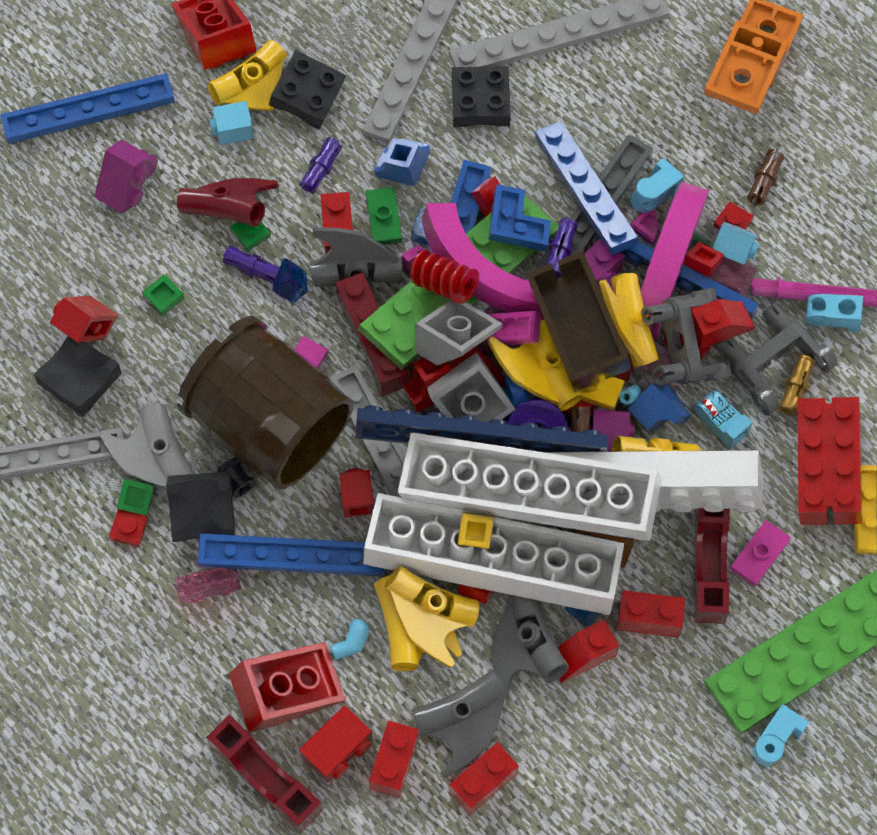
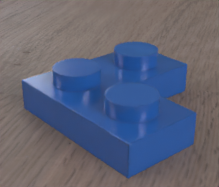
(511, 226)

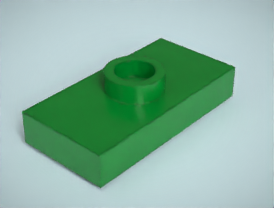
(383, 215)

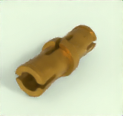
(796, 384)

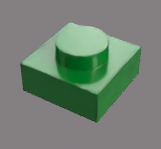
(250, 236)
(163, 295)
(135, 497)

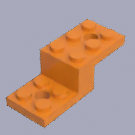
(753, 55)

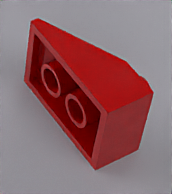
(215, 30)
(285, 686)

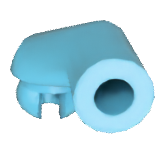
(354, 642)

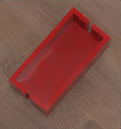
(829, 460)

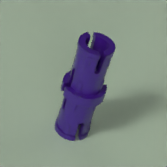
(320, 165)
(565, 232)
(250, 264)

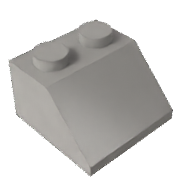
(452, 331)
(471, 392)

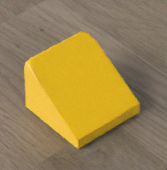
(475, 530)

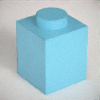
(232, 123)
(736, 243)

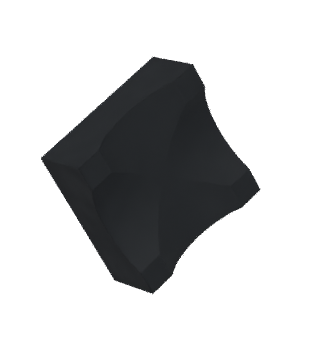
(307, 89)
(481, 96)
(78, 375)
(200, 505)

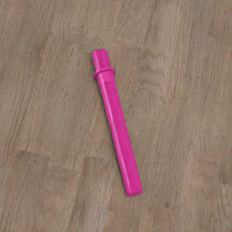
(802, 291)

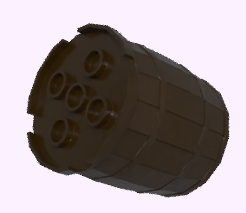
(265, 403)

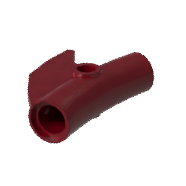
(227, 199)

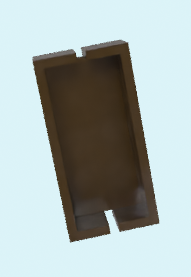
(579, 321)

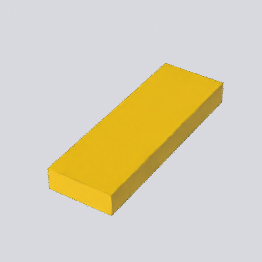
(866, 534)

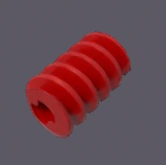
(444, 276)

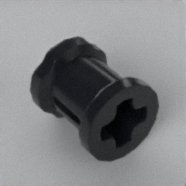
(240, 481)

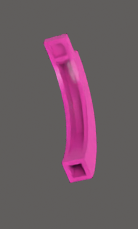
(672, 247)
(495, 285)

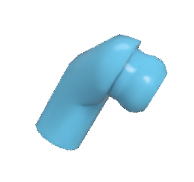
(629, 395)

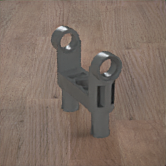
(789, 335)
(685, 359)

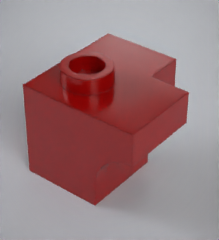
(423, 375)

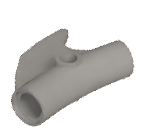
(152, 449)

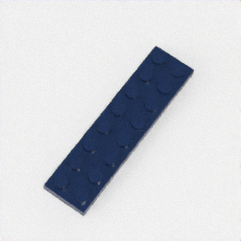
(396, 427)

